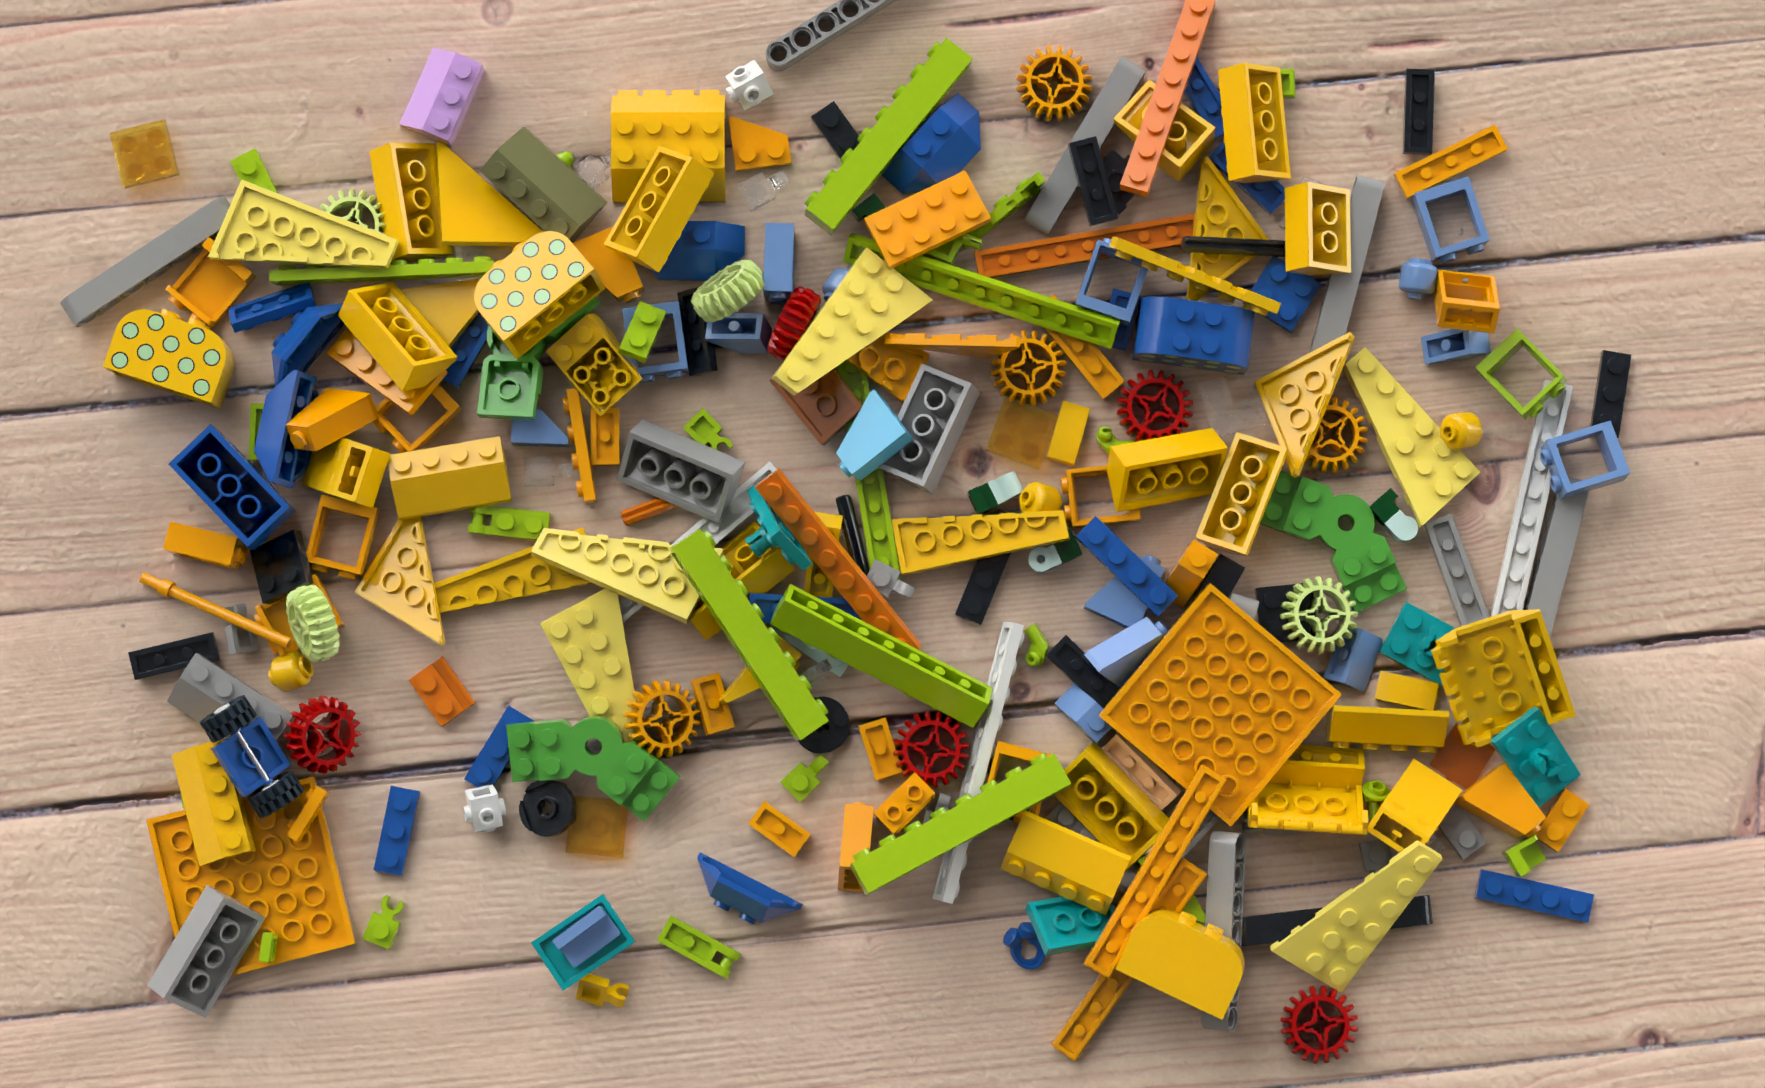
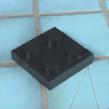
(281, 566)
(1270, 608)

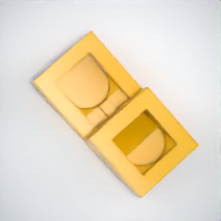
(1068, 433)
(1407, 691)

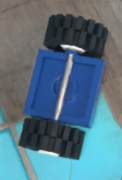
(251, 756)

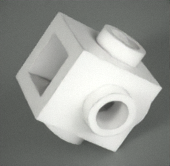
(748, 85)
(484, 808)

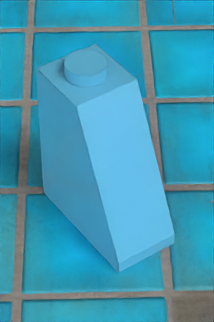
(872, 438)

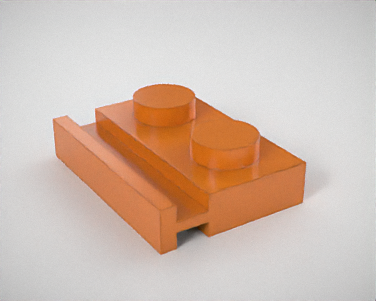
(442, 691)

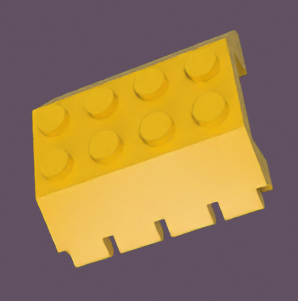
(674, 121)
(1501, 672)
(1314, 792)

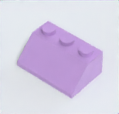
(443, 95)

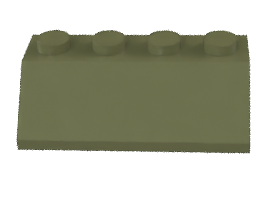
(543, 185)

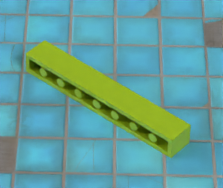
(888, 136)
(748, 634)
(881, 656)
(959, 824)

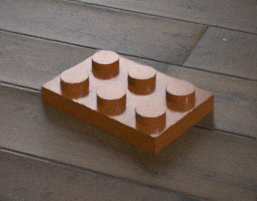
(824, 405)

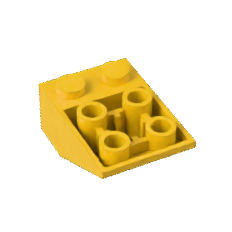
(593, 364)
(347, 471)
(1414, 807)

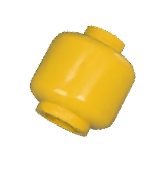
(1461, 430)
(1040, 497)
(290, 671)

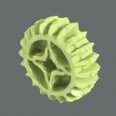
(356, 213)
(728, 290)
(1319, 604)
(312, 623)

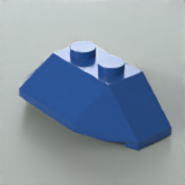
(937, 148)
(703, 251)
(305, 339)
(273, 444)
(743, 893)

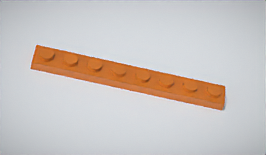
(1167, 96)
(1079, 246)
(832, 557)

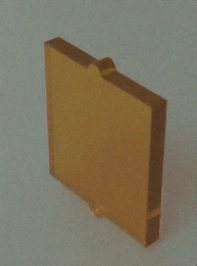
(1460, 761)

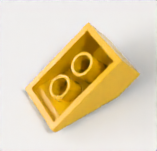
(1187, 139)

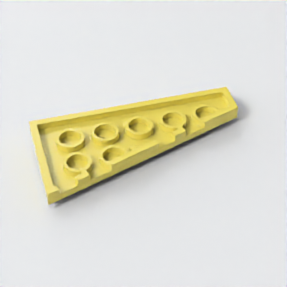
(282, 230)
(856, 314)
(1409, 439)
(625, 566)
(595, 655)
(1354, 923)

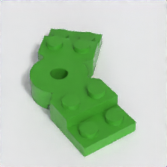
(512, 386)
(1359, 555)
(622, 768)

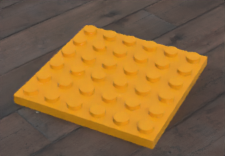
(1220, 699)
(283, 880)

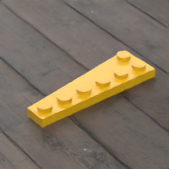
(1201, 281)
(954, 540)
(503, 580)

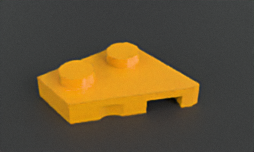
(757, 146)

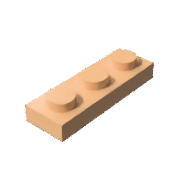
(1141, 771)

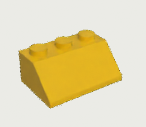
(1317, 229)

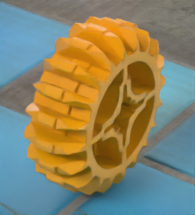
(1058, 59)
(1040, 367)
(1339, 443)
(665, 728)

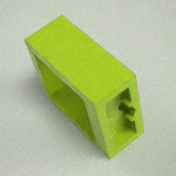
(1502, 354)

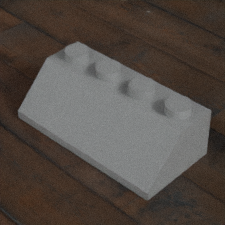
(935, 419)
(680, 470)
(208, 687)
(206, 951)

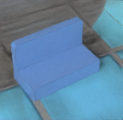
(1355, 660)
(587, 936)

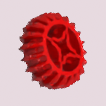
(793, 321)
(1143, 401)
(338, 718)
(911, 745)
(1321, 1037)

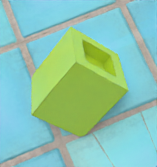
(1524, 856)

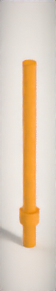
(169, 589)

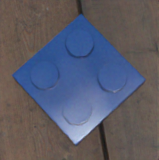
(1289, 289)

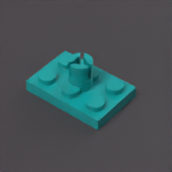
(774, 533)
(1413, 639)
(1535, 756)
(1065, 924)
(556, 961)

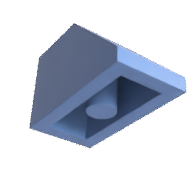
(741, 333)
(1454, 345)
(537, 432)
(1083, 713)

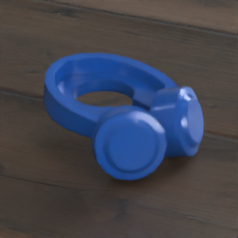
(1012, 940)

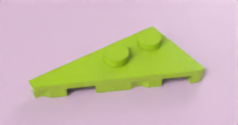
(1008, 205)

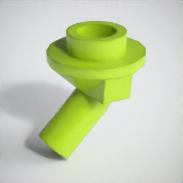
(1373, 793)

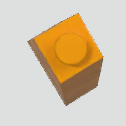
(613, 269)
(331, 418)
(1190, 571)
(1502, 803)
(855, 838)

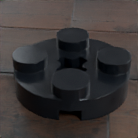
(837, 732)
(563, 809)

